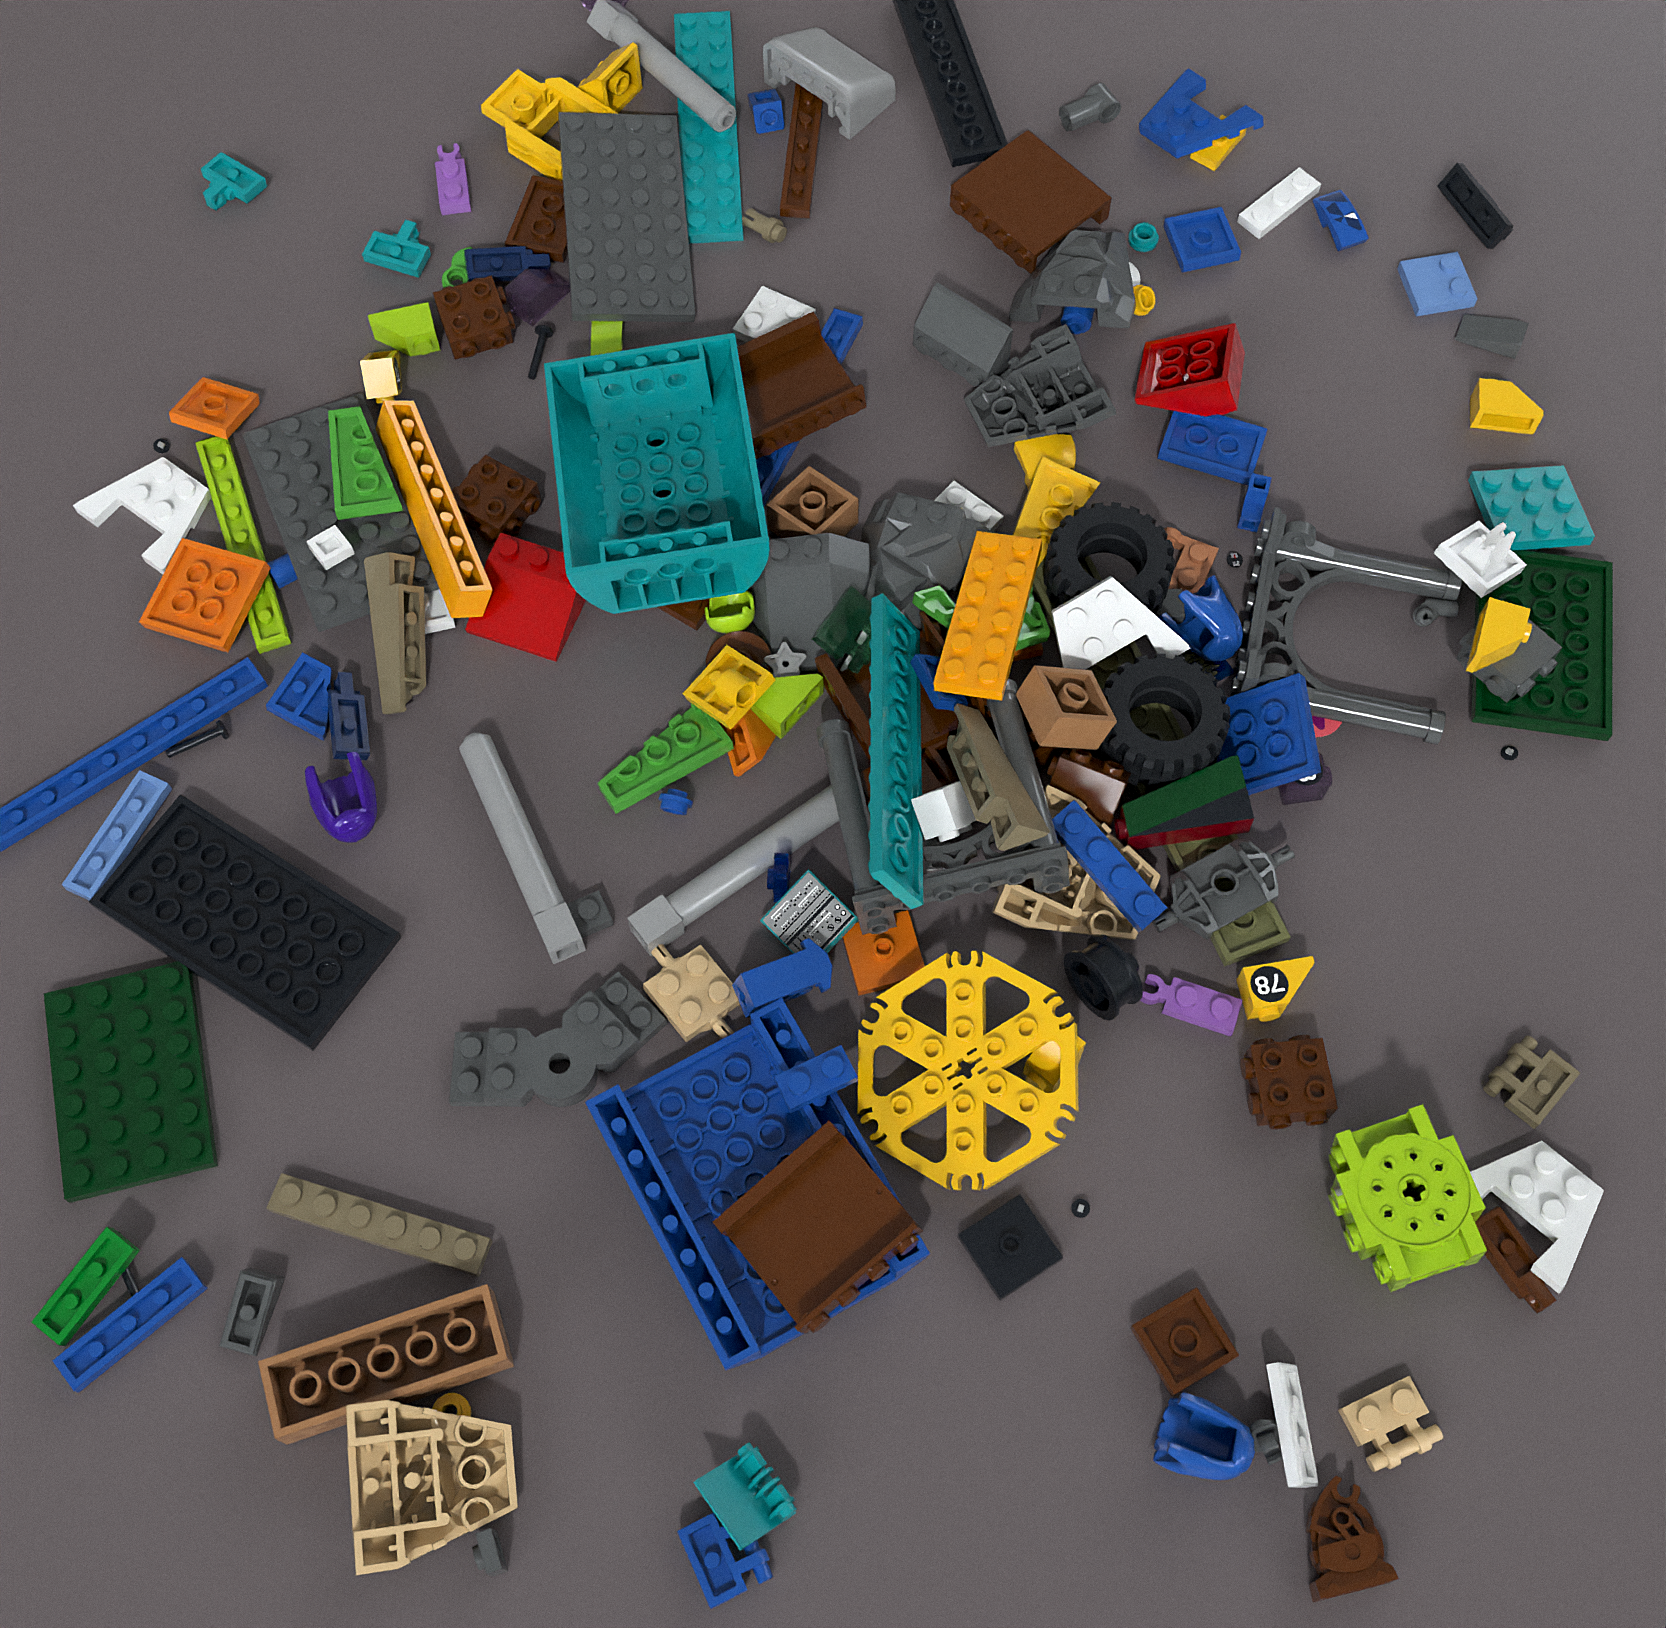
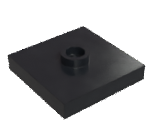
(1010, 1247)

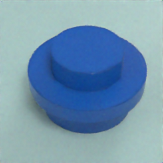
(675, 802)

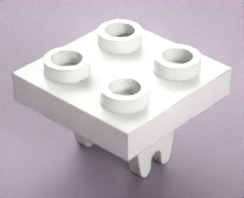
(1481, 557)

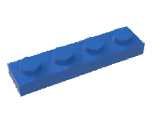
(1107, 866)
(129, 1325)

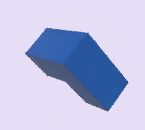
(1254, 502)

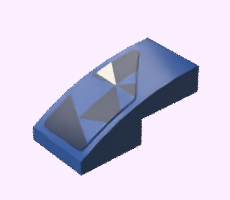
(1341, 218)

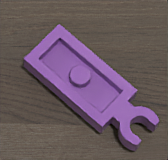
(452, 182)
(1194, 1004)

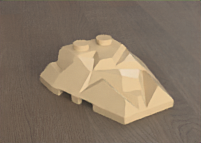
(1078, 907)
(422, 1480)

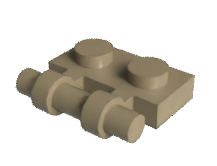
(1542, 1086)

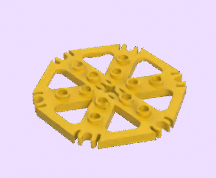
(995, 1086)

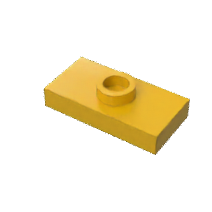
(1214, 155)

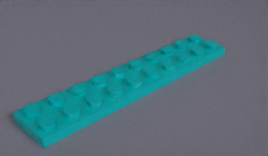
(706, 155)
(895, 754)

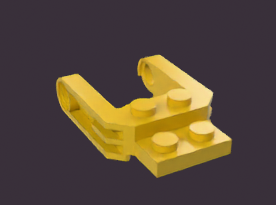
(530, 110)

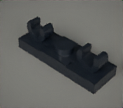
(1475, 206)

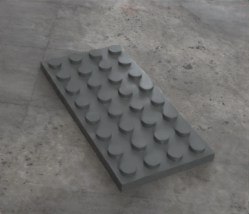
(625, 218)
(298, 483)

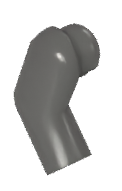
(1432, 609)

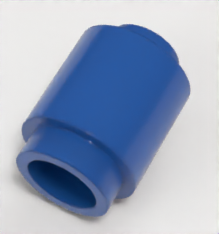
(1077, 319)

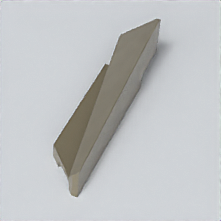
(397, 628)
(992, 783)

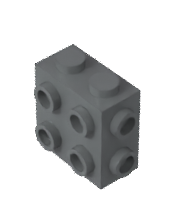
(1516, 672)

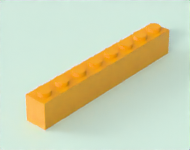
(433, 510)

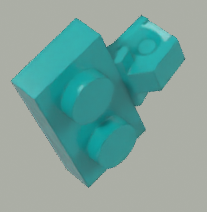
(230, 180)
(399, 251)

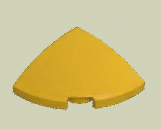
(1054, 447)

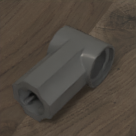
(1096, 105)

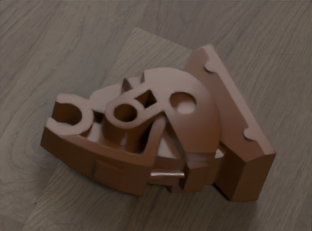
(1343, 1551)

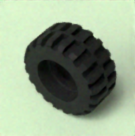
(1115, 532)
(1180, 687)

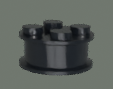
(1103, 976)

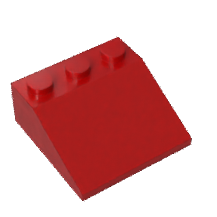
(1193, 372)
(530, 599)

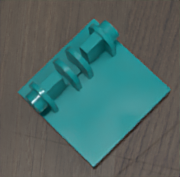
(746, 1496)

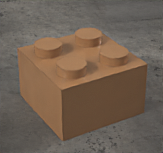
(812, 507)
(1065, 707)

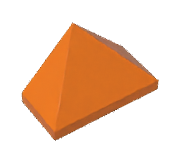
(750, 742)

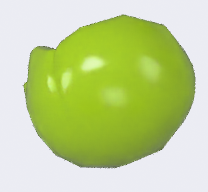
(730, 612)

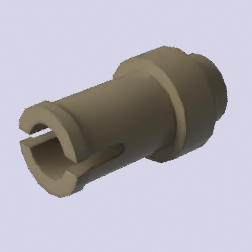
(770, 228)

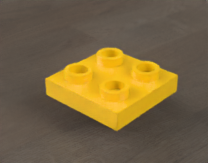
(729, 687)

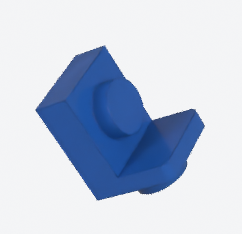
(766, 111)

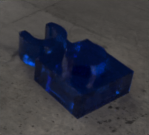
(779, 877)

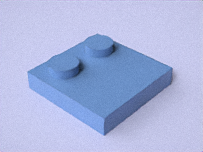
(1437, 284)

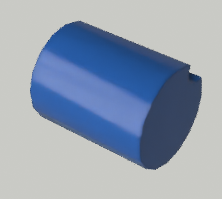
(282, 571)

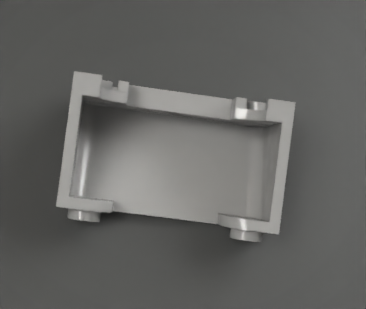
(832, 72)

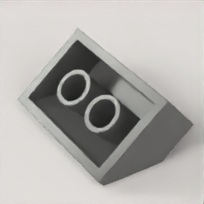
(962, 336)

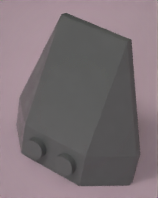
(802, 587)

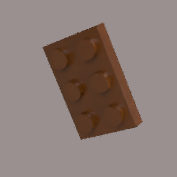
(541, 220)

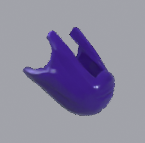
(345, 804)

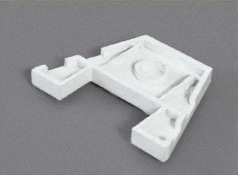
(159, 496)
(1106, 621)
(1550, 1197)

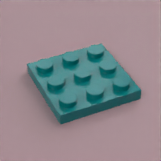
(1533, 504)

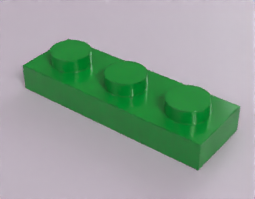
(85, 1286)

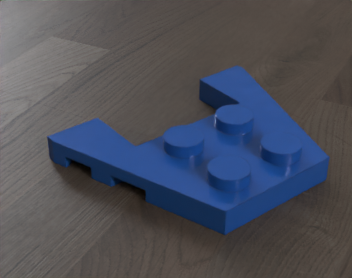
(1186, 127)

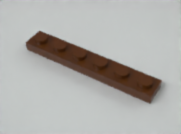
(801, 154)

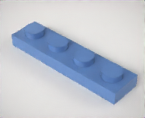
(117, 835)

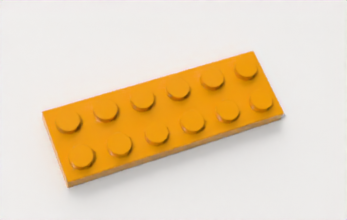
(988, 616)

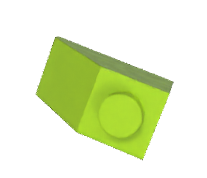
(406, 329)
(788, 701)

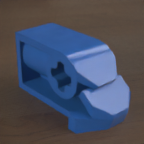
(784, 978)

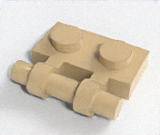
(1385, 1411)

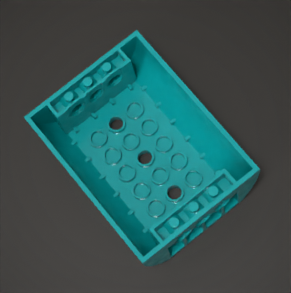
(617, 536)

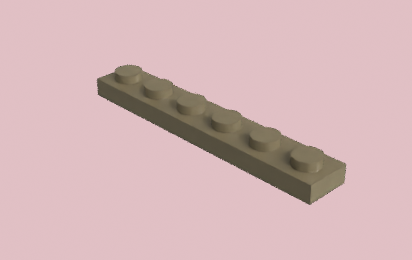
(380, 1225)

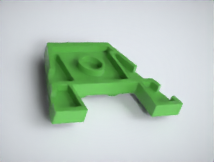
(940, 606)

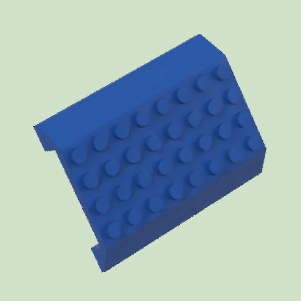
(698, 1144)

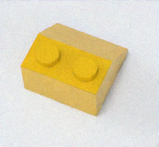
(615, 78)

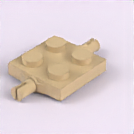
(692, 992)

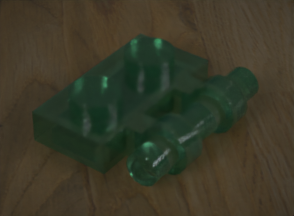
(843, 625)

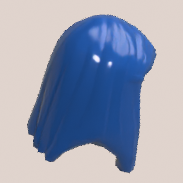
(1209, 623)
(1202, 1440)

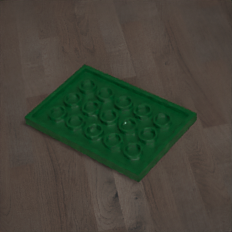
(1575, 608)
(128, 1081)

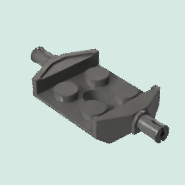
(1207, 909)

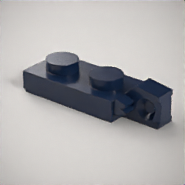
(502, 262)
(347, 719)

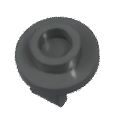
(1266, 1439)

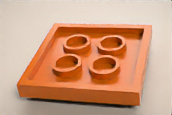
(205, 595)

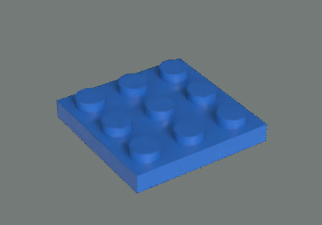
(1272, 734)

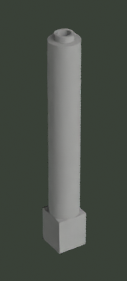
(621, 27)
(521, 848)
(666, 918)

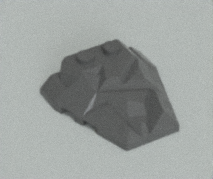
(1083, 272)
(1039, 394)
(915, 548)

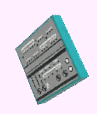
(809, 912)

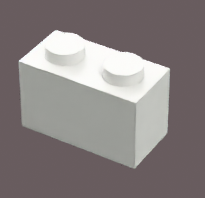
(944, 812)

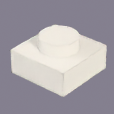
(330, 547)

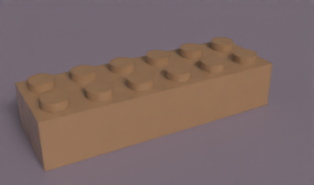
(385, 1360)

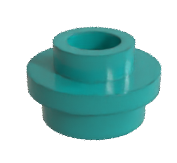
(1143, 237)

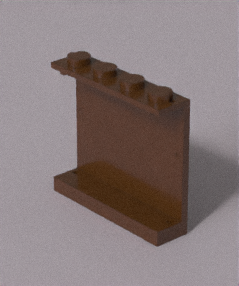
(1027, 199)
(794, 385)
(851, 694)
(819, 1227)

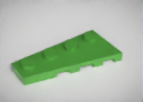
(358, 470)
(677, 751)

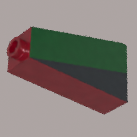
(1190, 809)

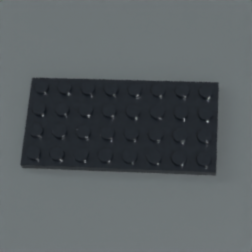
(246, 921)

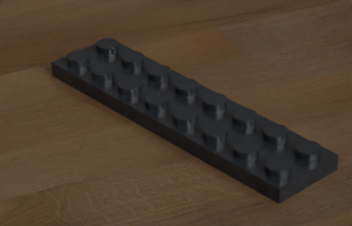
(951, 80)

